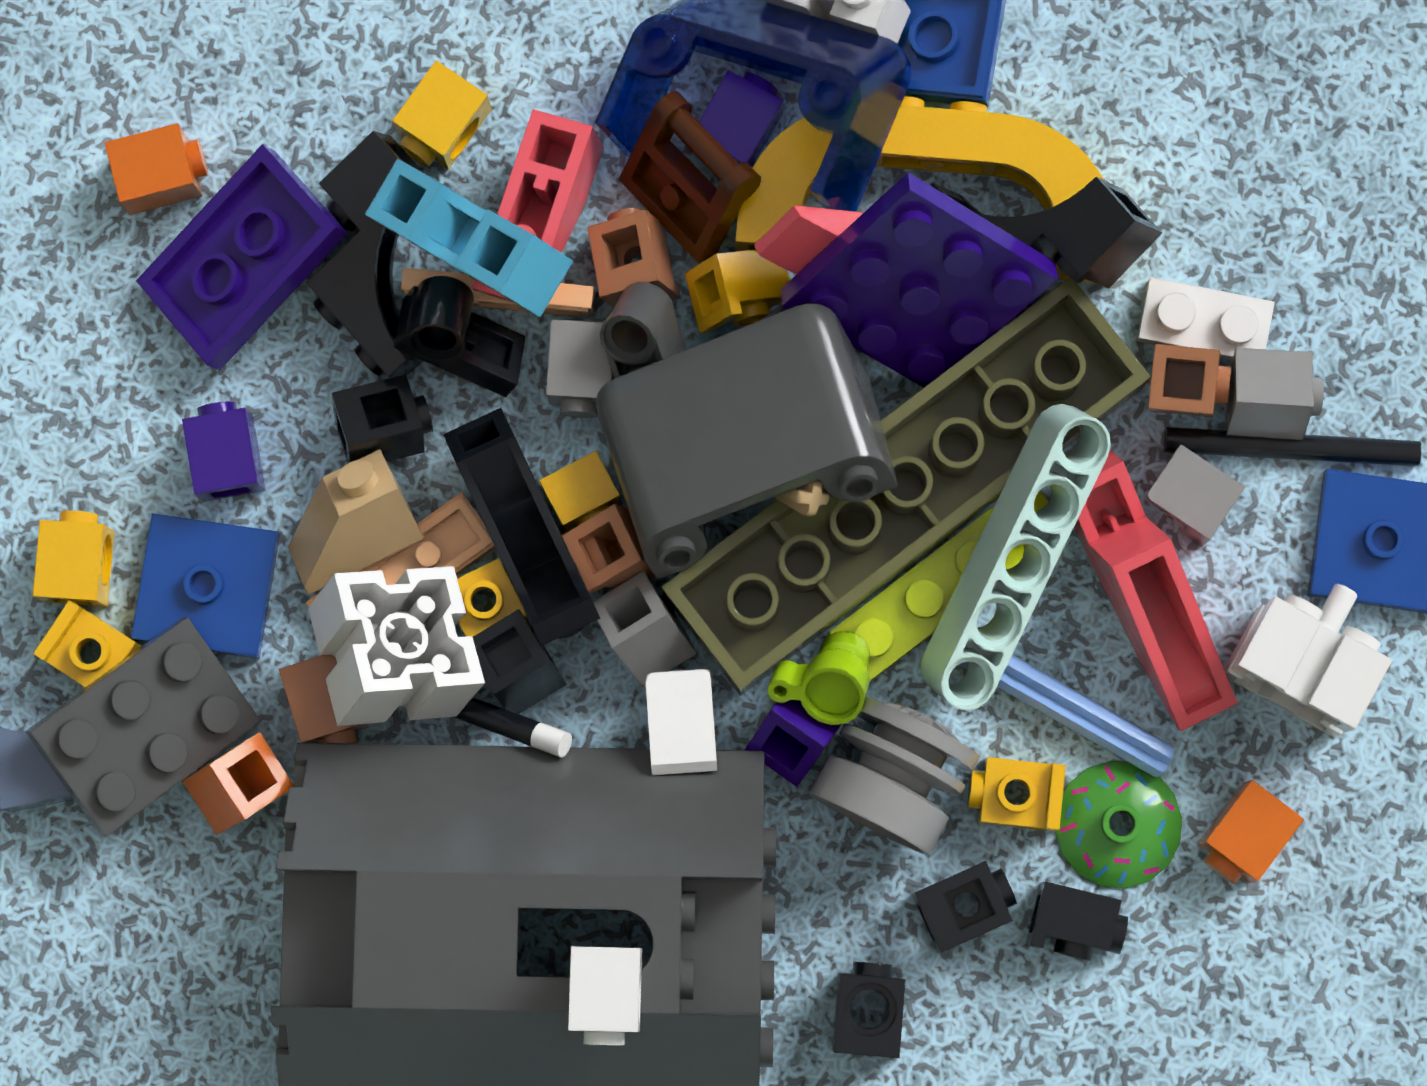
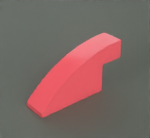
(1152, 599)

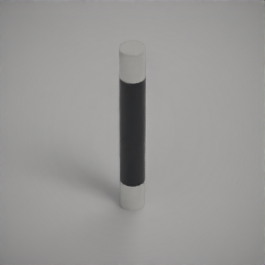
(516, 727)

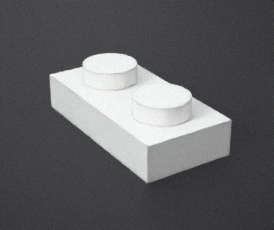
(1203, 318)

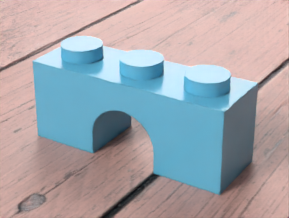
(469, 237)

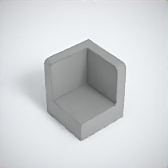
(1194, 494)

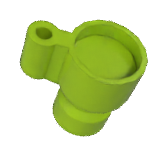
(831, 684)

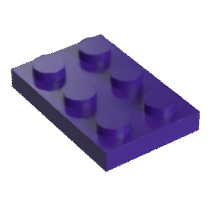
(241, 257)

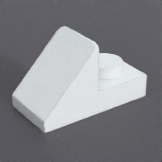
(681, 721)

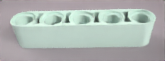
(1009, 525)

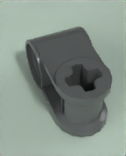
(640, 329)

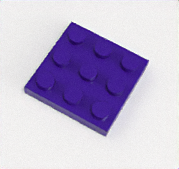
(921, 280)

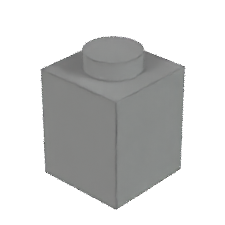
(576, 367)
(1272, 393)
(643, 628)

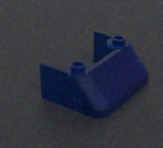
(846, 75)

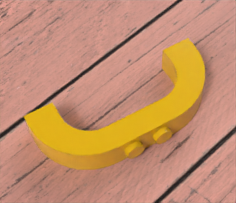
(924, 139)

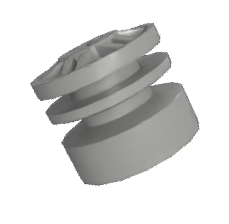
(895, 774)

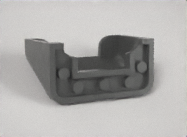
(741, 427)

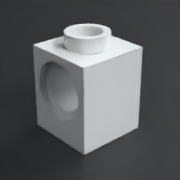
(605, 993)

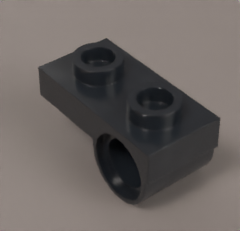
(443, 331)

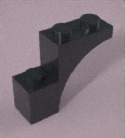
(1087, 236)
(358, 280)
(521, 527)

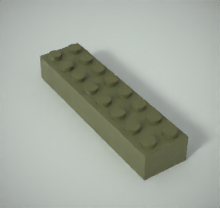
(951, 451)

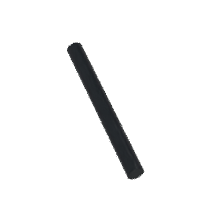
(1310, 448)

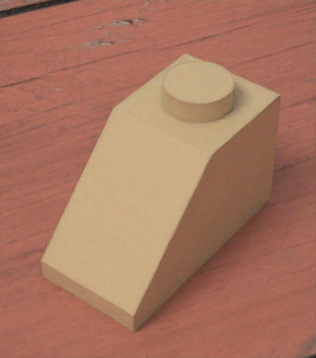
(352, 522)

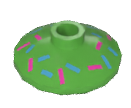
(1086, 833)

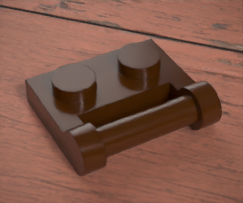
(673, 186)

